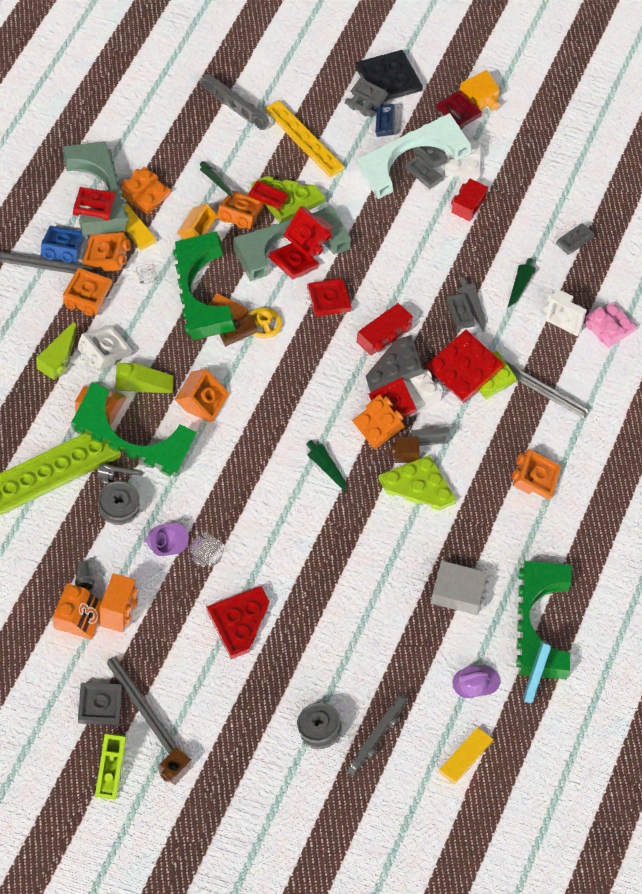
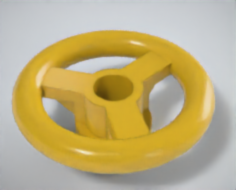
(263, 319)

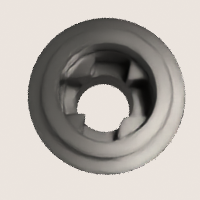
(84, 576)

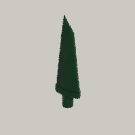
(212, 173)
(522, 278)
(325, 462)

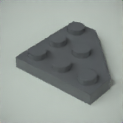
(397, 362)

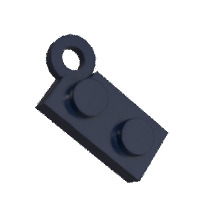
(384, 119)

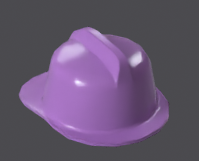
(167, 539)
(475, 681)

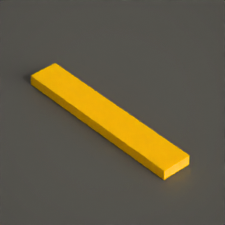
(304, 138)

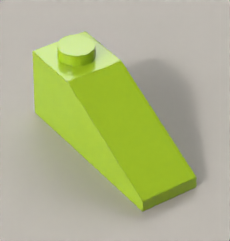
(55, 357)
(139, 378)
(111, 765)

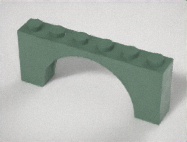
(95, 160)
(253, 246)

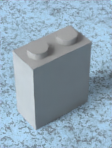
(459, 588)

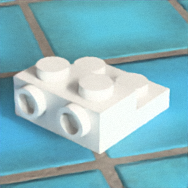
(467, 166)
(565, 313)
(103, 347)
(424, 391)

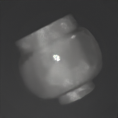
(206, 550)

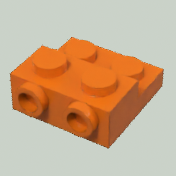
(144, 190)
(240, 210)
(107, 251)
(86, 292)
(378, 421)
(536, 474)

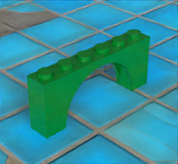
(201, 318)
(164, 455)
(538, 581)

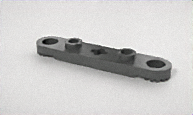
(235, 102)
(369, 747)

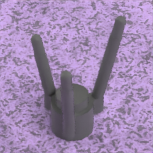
(108, 472)

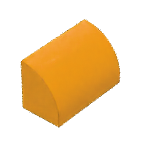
(197, 222)

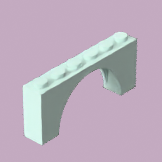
(441, 133)

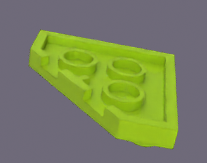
(299, 196)
(419, 484)

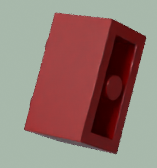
(469, 199)

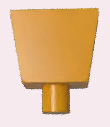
(481, 90)

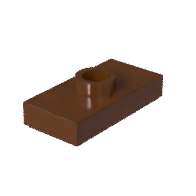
(244, 328)

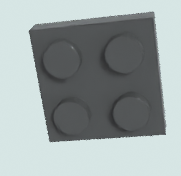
(99, 704)

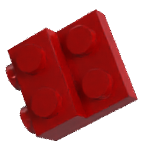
(308, 232)

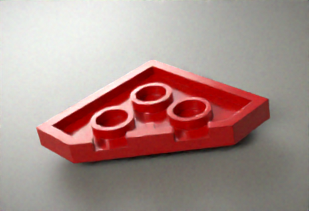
(239, 620)

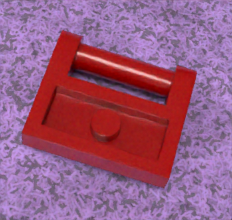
(96, 199)

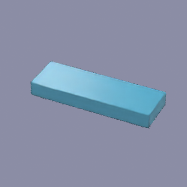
(536, 672)

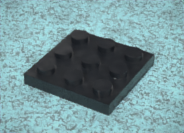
(391, 73)

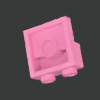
(609, 324)

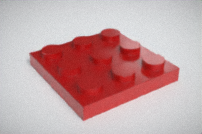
(464, 366)

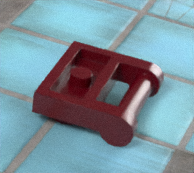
(462, 105)

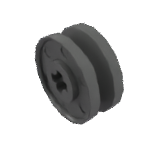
(122, 512)
(319, 725)

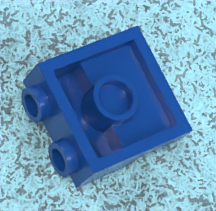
(62, 244)

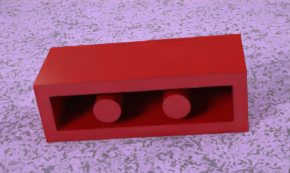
(384, 329)

